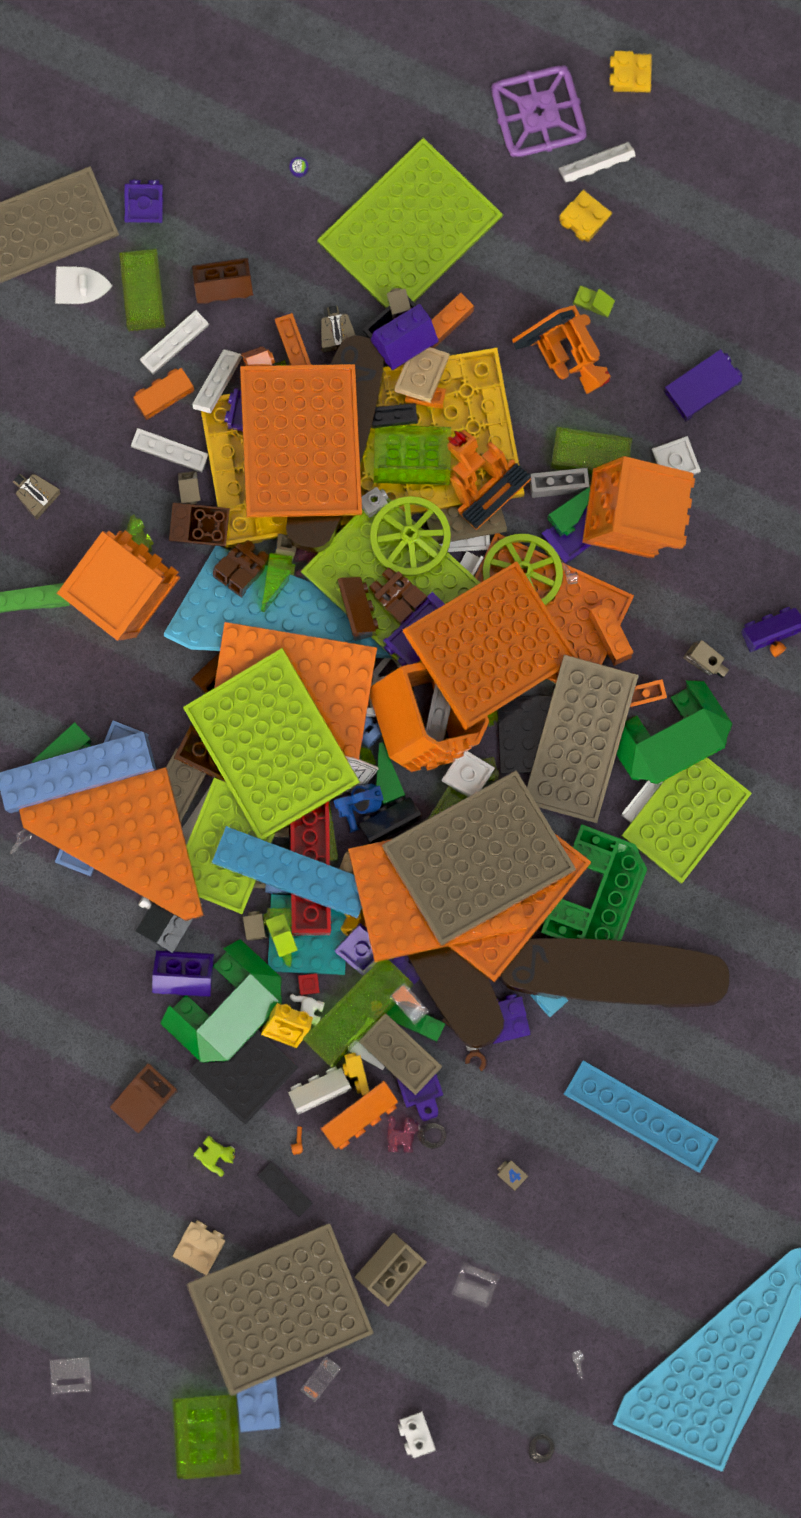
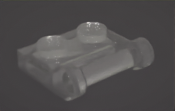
(474, 1291)
(70, 1369)

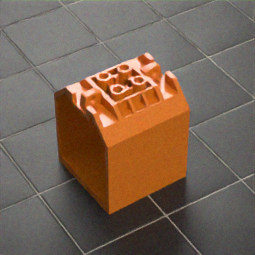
(403, 726)

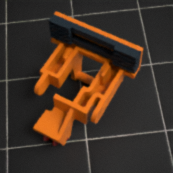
(571, 325)
(505, 481)

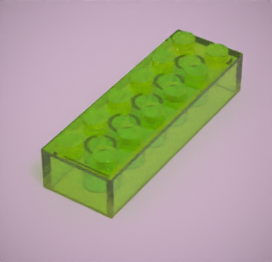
(356, 1012)

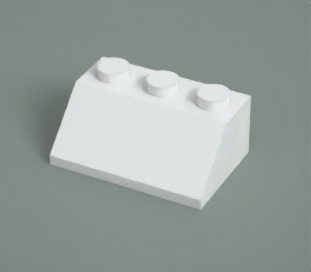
(319, 1090)

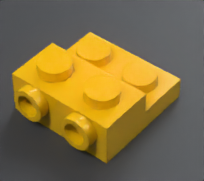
(630, 72)
(584, 216)
(287, 1025)
(354, 1069)

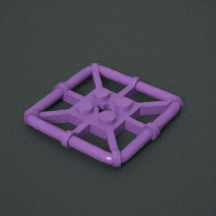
(544, 100)

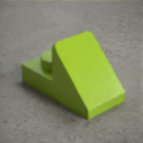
(594, 301)
(281, 935)

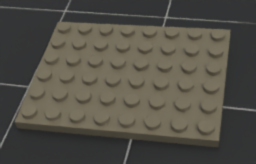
(478, 858)
(279, 1309)

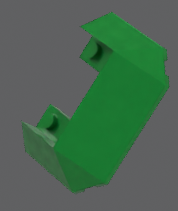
(680, 745)
(621, 881)
(238, 1017)

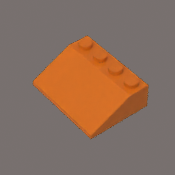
(359, 1115)

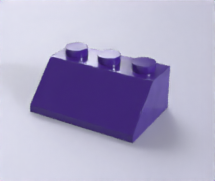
(405, 337)
(772, 629)
(183, 973)

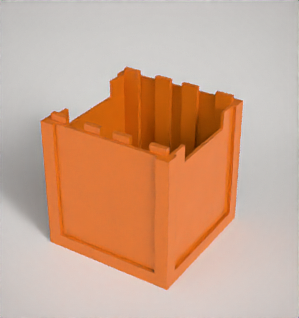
(638, 507)
(119, 584)

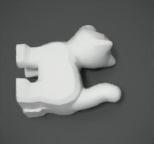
(309, 1005)

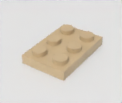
(422, 374)

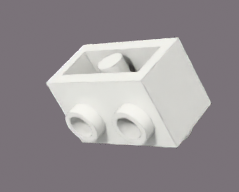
(417, 1435)

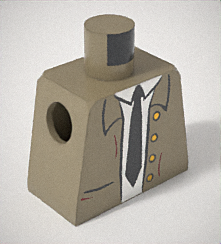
(335, 329)
(35, 494)
(699, 656)

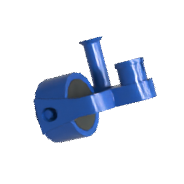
(362, 800)

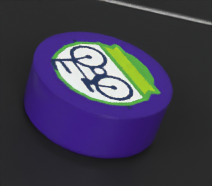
(299, 167)

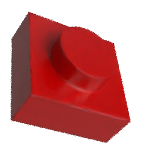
(308, 984)

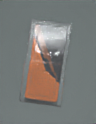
(409, 1003)
(320, 1378)

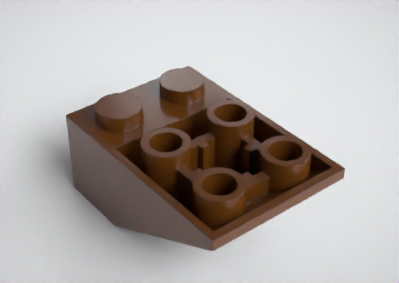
(199, 524)
(143, 1098)

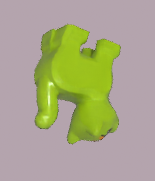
(213, 1153)

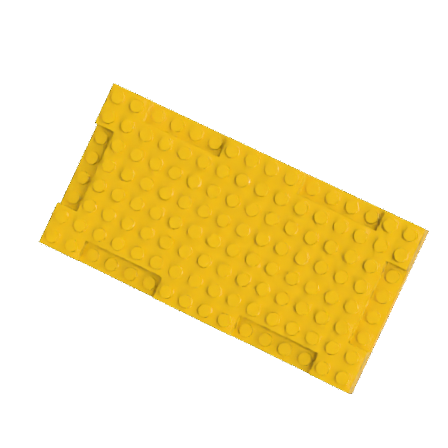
(472, 402)

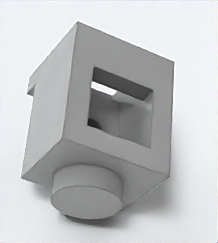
(370, 507)

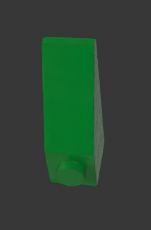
(568, 515)
(69, 741)
(387, 778)
(426, 1027)

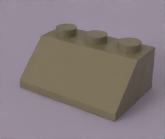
(390, 1269)

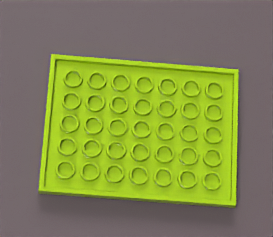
(410, 225)
(353, 557)
(271, 744)

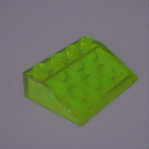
(412, 455)
(206, 1436)

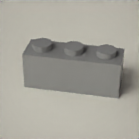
(559, 482)

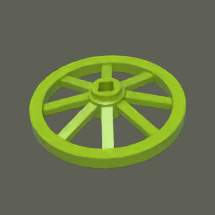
(415, 539)
(533, 540)

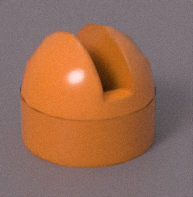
(777, 649)

